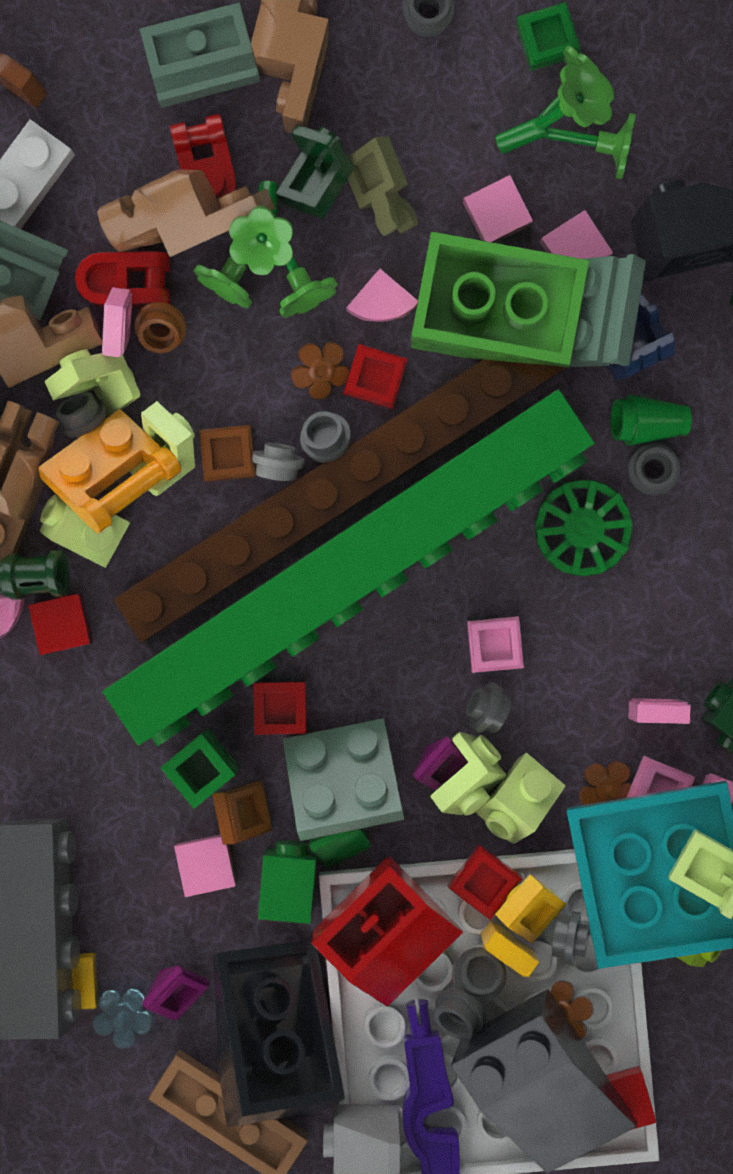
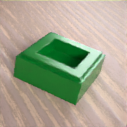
(546, 35)

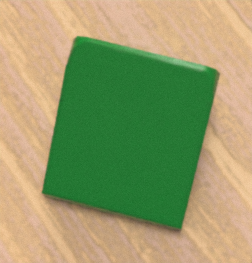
(339, 847)

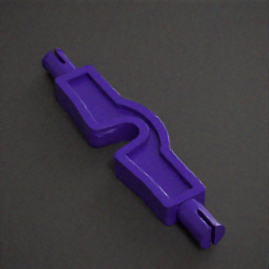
(427, 1094)

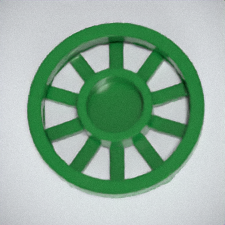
(583, 528)

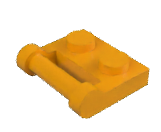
(100, 460)

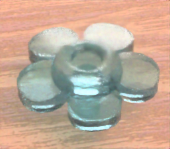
(122, 1016)

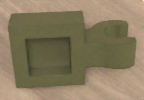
(376, 186)

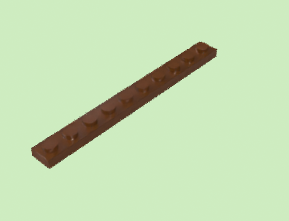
(327, 492)

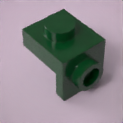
(317, 172)
(720, 713)

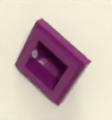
(439, 763)
(174, 991)

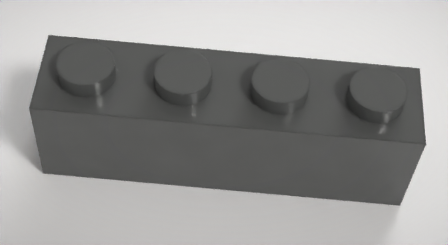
(37, 929)

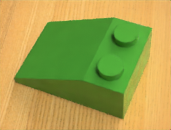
(498, 302)

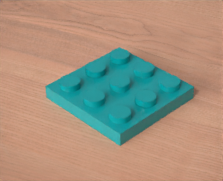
(624, 867)

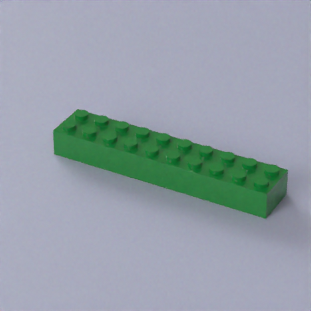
(349, 567)

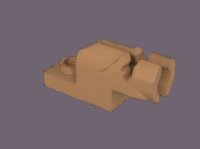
(291, 45)
(175, 211)
(30, 349)
(19, 471)

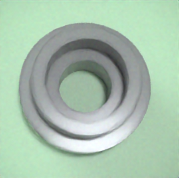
(277, 462)

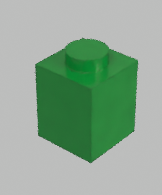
(200, 768)
(287, 883)

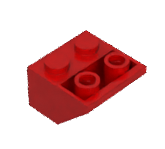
(385, 933)

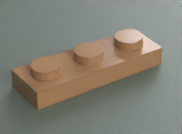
(195, 1097)

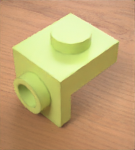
(104, 374)
(172, 433)
(70, 531)
(470, 786)
(521, 800)
(706, 871)

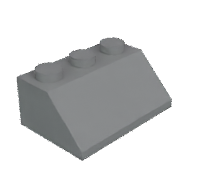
(363, 1139)

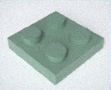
(342, 779)

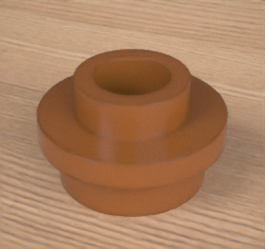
(158, 338)

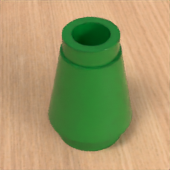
(648, 420)

